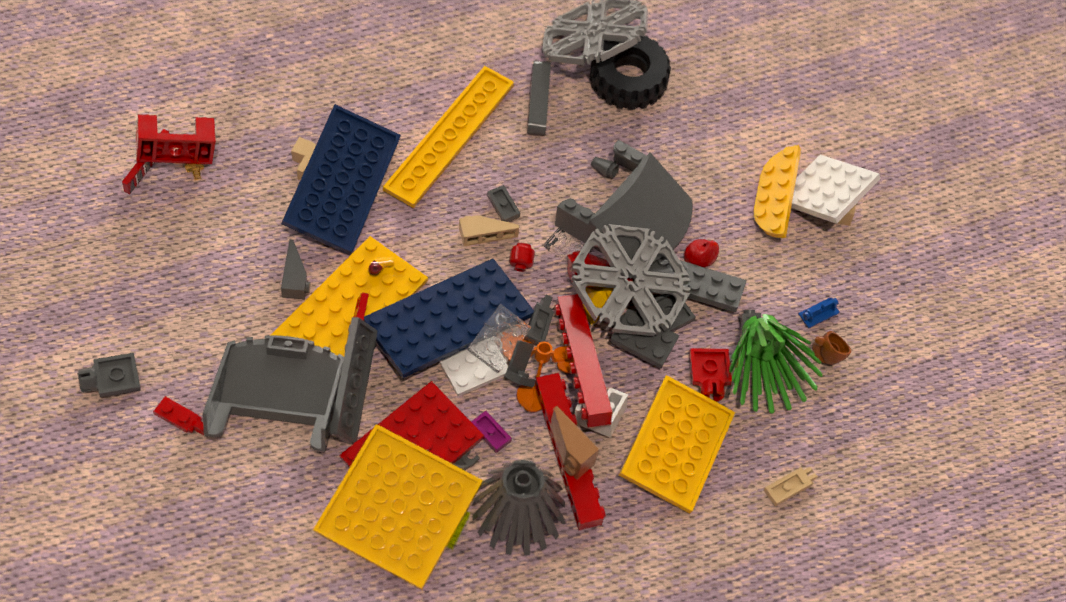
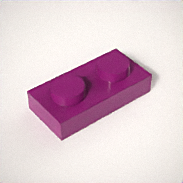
(493, 433)

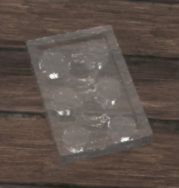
(498, 338)

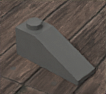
(294, 279)

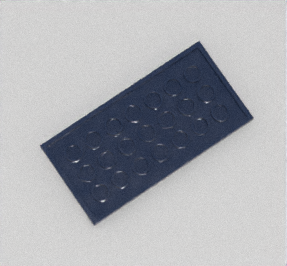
(341, 180)
(444, 317)

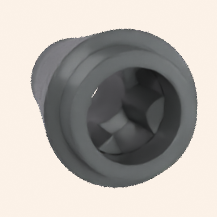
(605, 167)

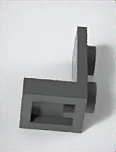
(518, 364)

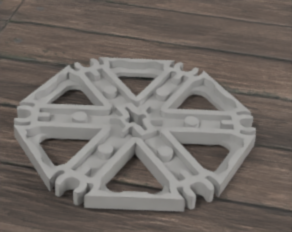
(595, 31)
(623, 268)

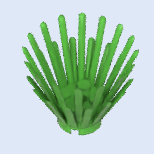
(765, 343)

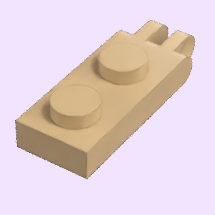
(790, 485)

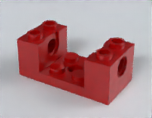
(159, 146)

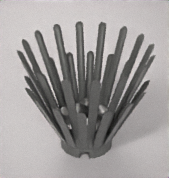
(519, 504)

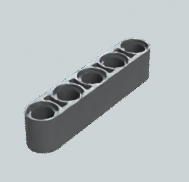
(539, 98)

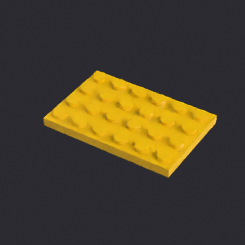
(677, 444)

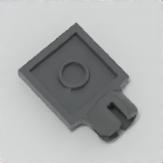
(110, 376)

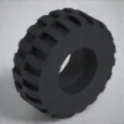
(632, 91)

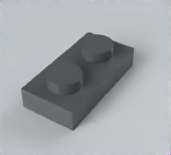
(503, 204)

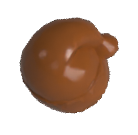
(831, 348)

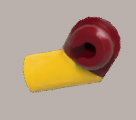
(379, 263)

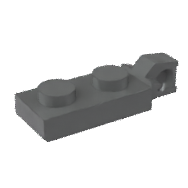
(540, 321)

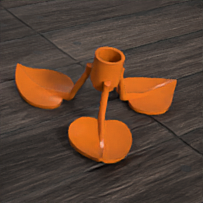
(527, 395)

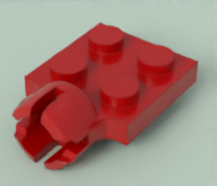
(710, 371)

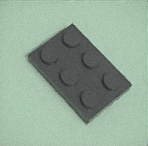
(650, 348)

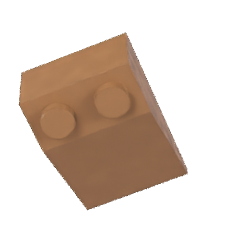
(575, 448)

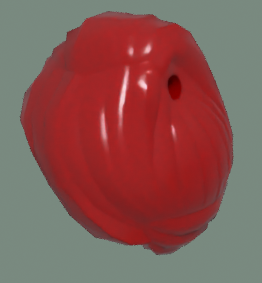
(702, 252)

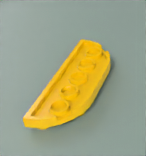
(776, 192)

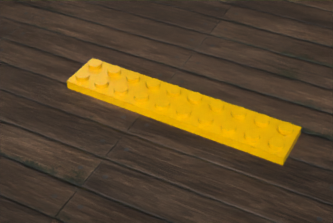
(448, 137)

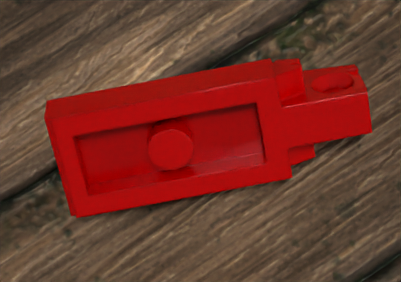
(179, 416)

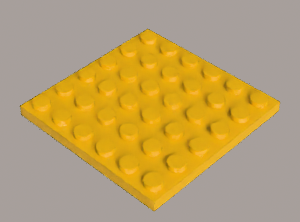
(398, 506)

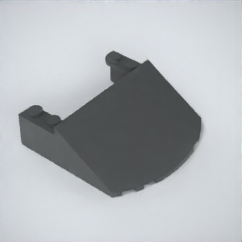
(644, 200)
(275, 381)

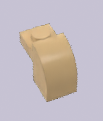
(301, 154)

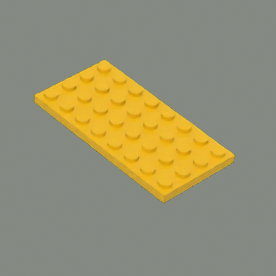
(329, 309)

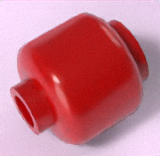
(522, 257)

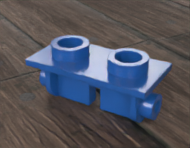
(819, 312)

